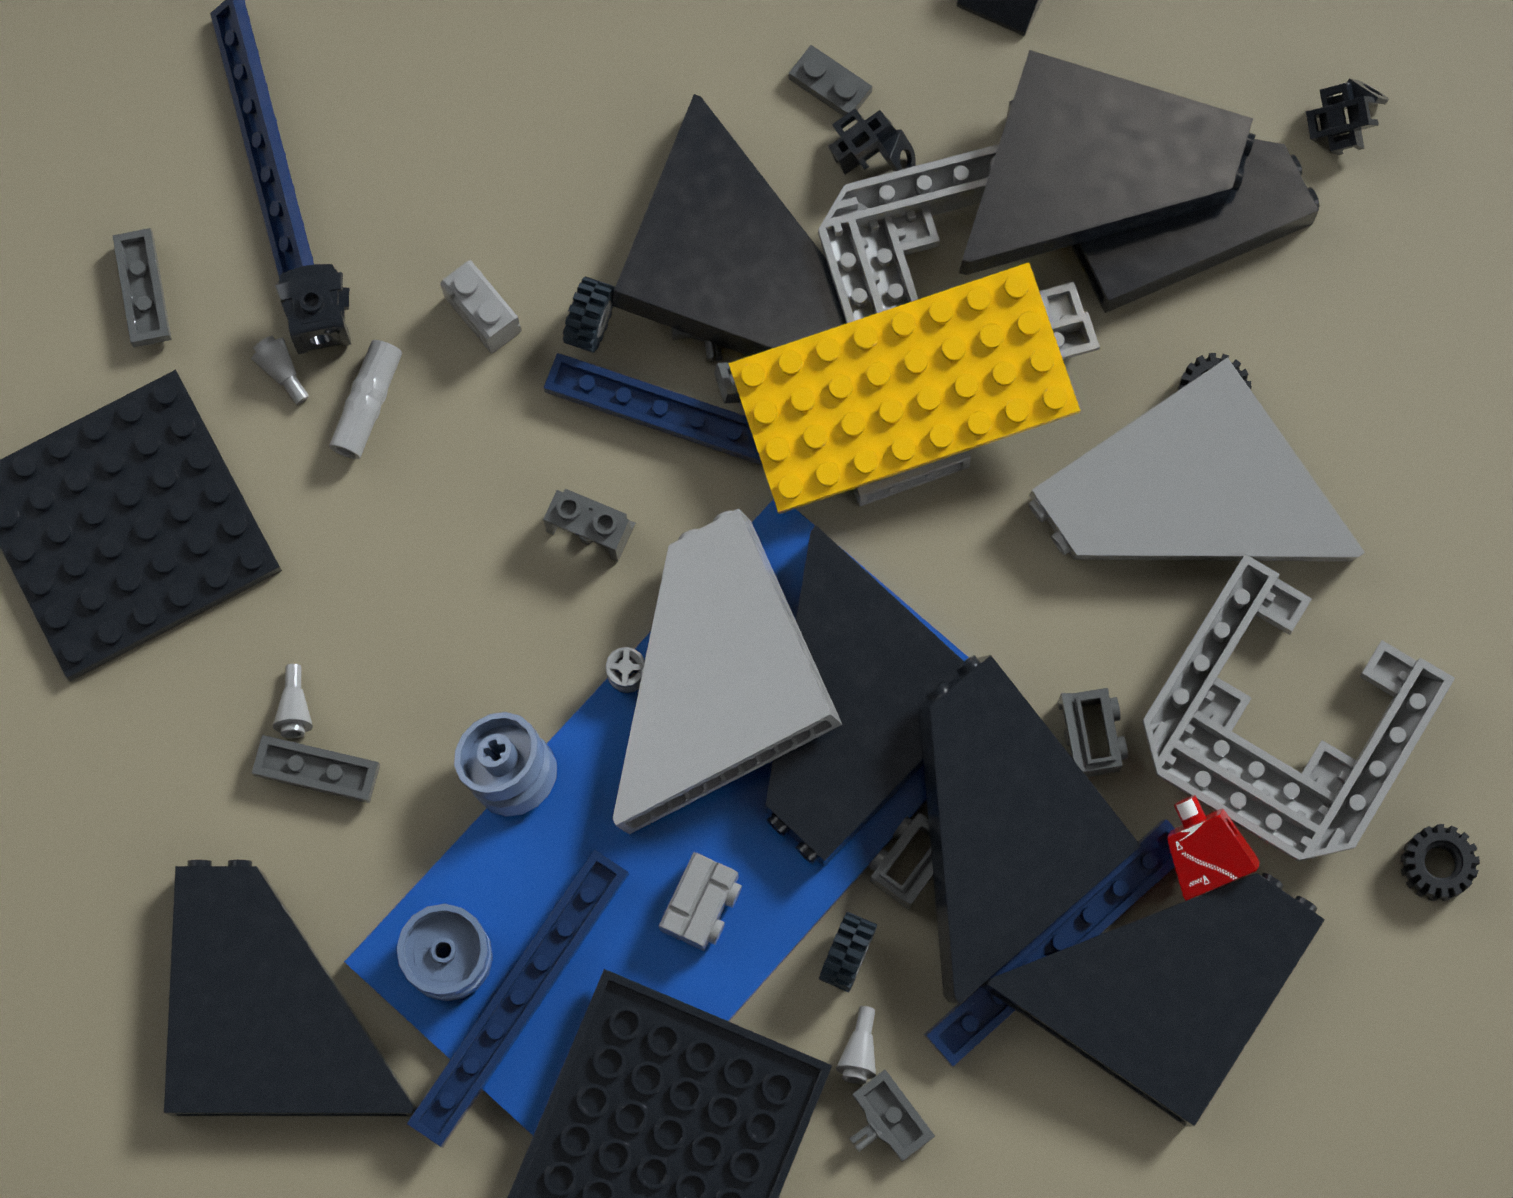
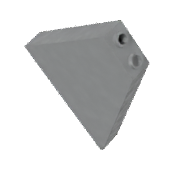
(1194, 483)
(720, 676)

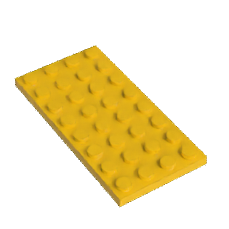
(904, 388)

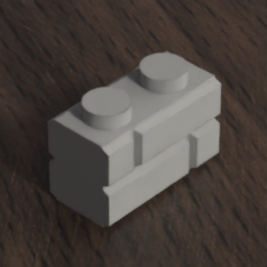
(480, 306)
(700, 901)

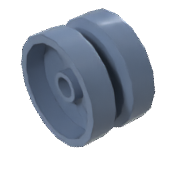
(505, 764)
(450, 976)

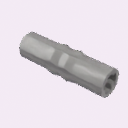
(365, 399)

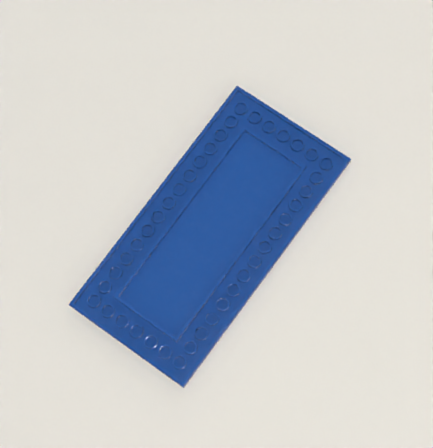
(521, 865)

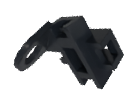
(1355, 98)
(867, 139)

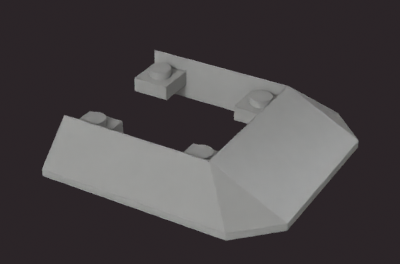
(891, 217)
(1291, 810)

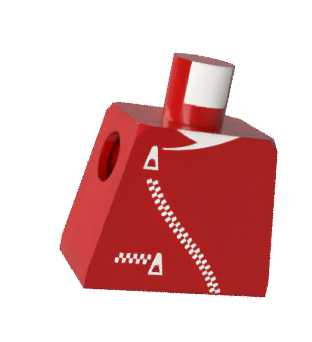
(1208, 849)

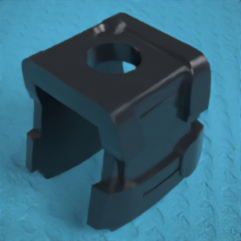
(315, 306)

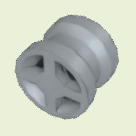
(625, 661)

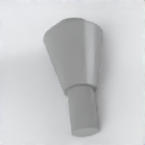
(276, 361)
(292, 713)
(858, 1058)

